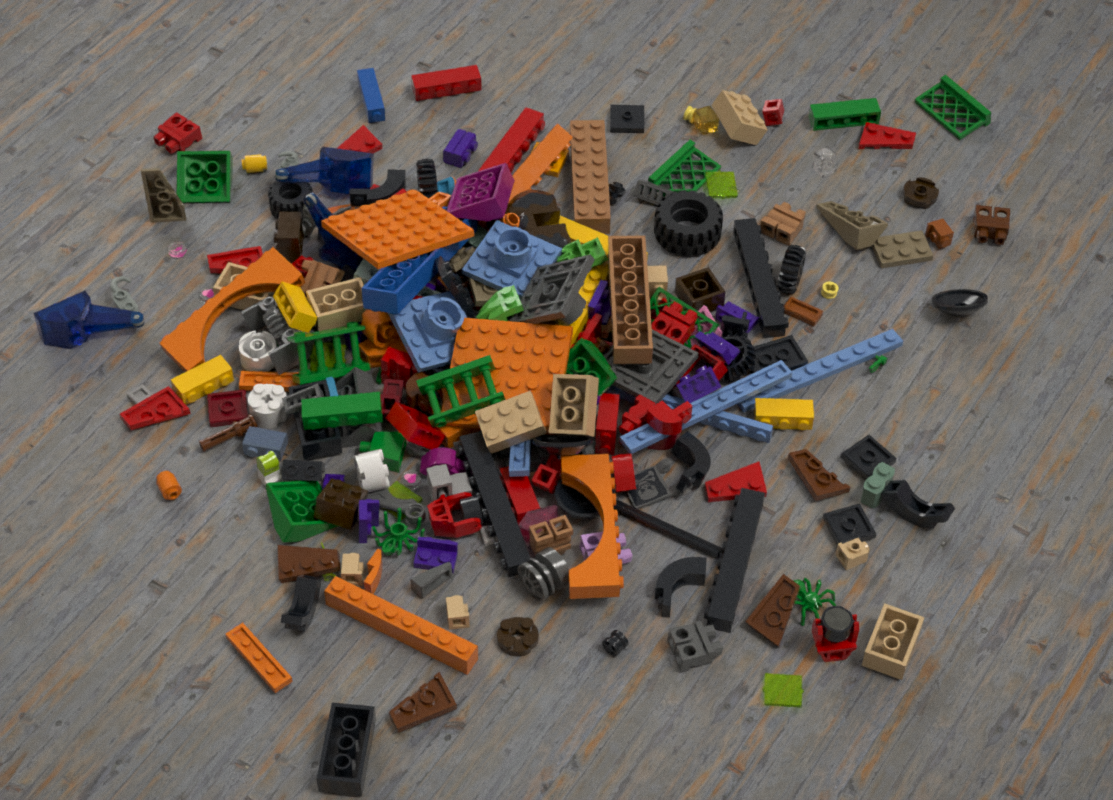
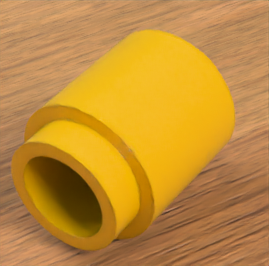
(254, 163)

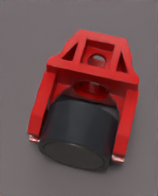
(442, 520)
(838, 627)

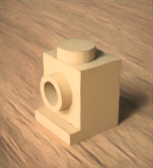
(852, 553)
(352, 569)
(457, 612)

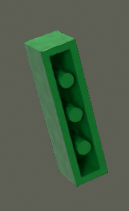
(844, 114)
(341, 410)

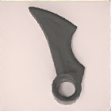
(407, 506)

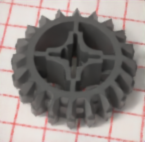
(276, 324)

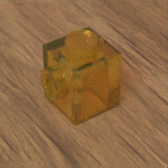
(706, 120)

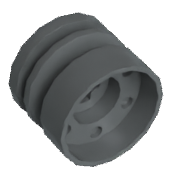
(544, 574)

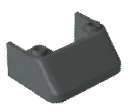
(286, 355)

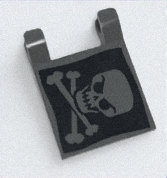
(651, 486)

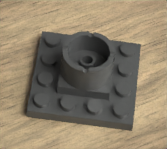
(554, 293)
(657, 378)

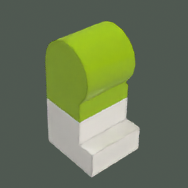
(268, 468)

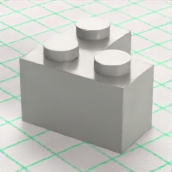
(442, 483)

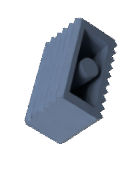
(261, 441)

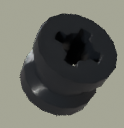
(615, 642)

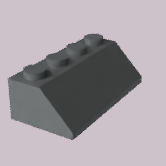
(356, 382)

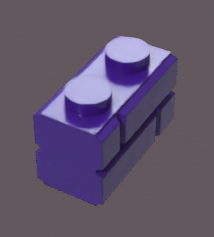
(460, 148)

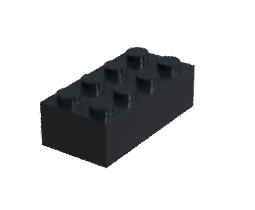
(319, 441)
(346, 749)

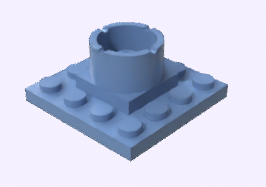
(509, 258)
(430, 329)

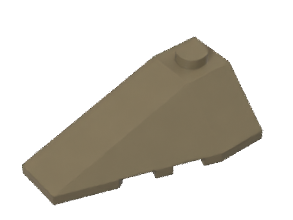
(161, 198)
(852, 225)

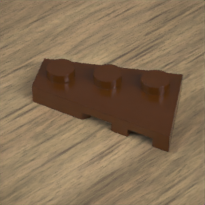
(815, 477)
(306, 561)
(774, 610)
(426, 704)

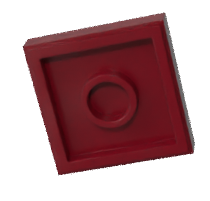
(227, 407)

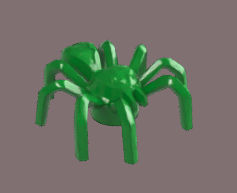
(398, 533)
(810, 600)

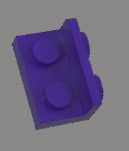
(600, 303)
(733, 310)
(717, 346)
(698, 385)
(367, 518)
(435, 552)

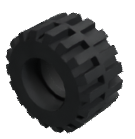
(288, 197)

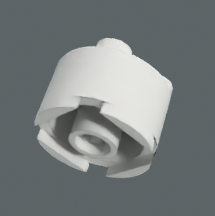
(255, 349)
(267, 405)
(371, 471)

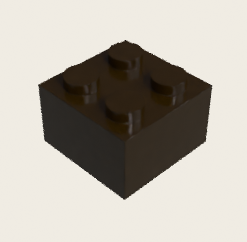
(289, 235)
(700, 290)
(339, 503)

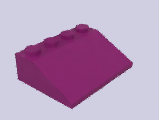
(482, 194)

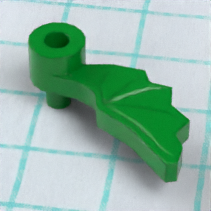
(880, 360)

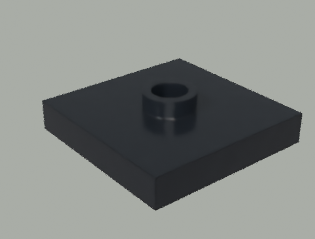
(627, 118)
(866, 456)
(849, 524)

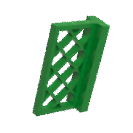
(963, 100)
(683, 157)
(653, 300)

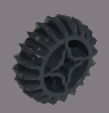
(426, 177)
(791, 269)
(743, 361)

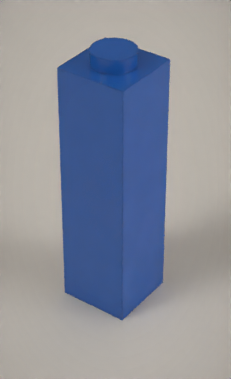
(371, 95)

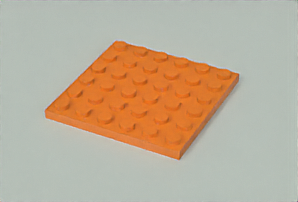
(397, 228)
(523, 360)

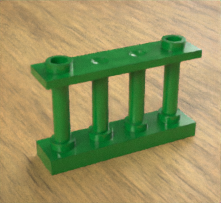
(322, 371)
(457, 374)

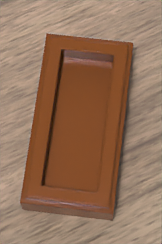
(802, 311)

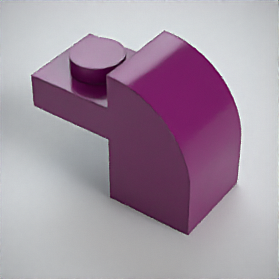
(439, 457)

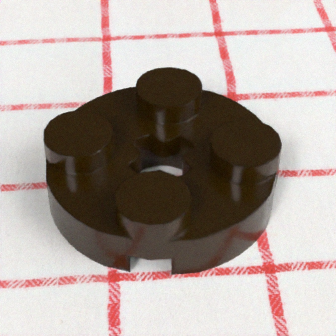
(923, 200)
(514, 626)

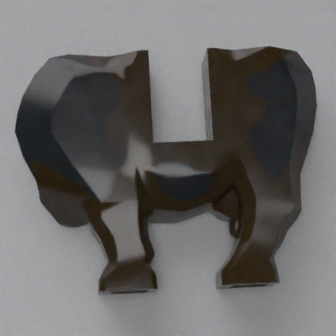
(535, 210)

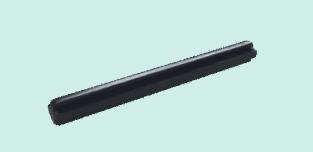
(667, 529)

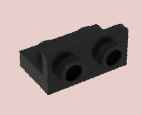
(735, 325)
(302, 470)

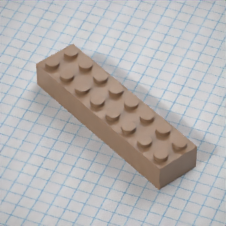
(590, 174)
(629, 300)

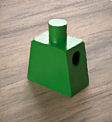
(392, 445)

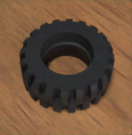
(688, 207)

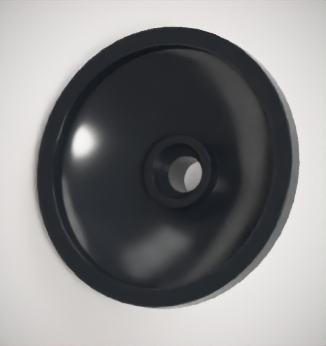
(959, 301)
(562, 445)
(574, 502)

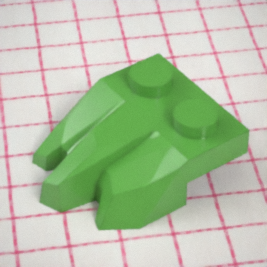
(576, 250)
(501, 305)

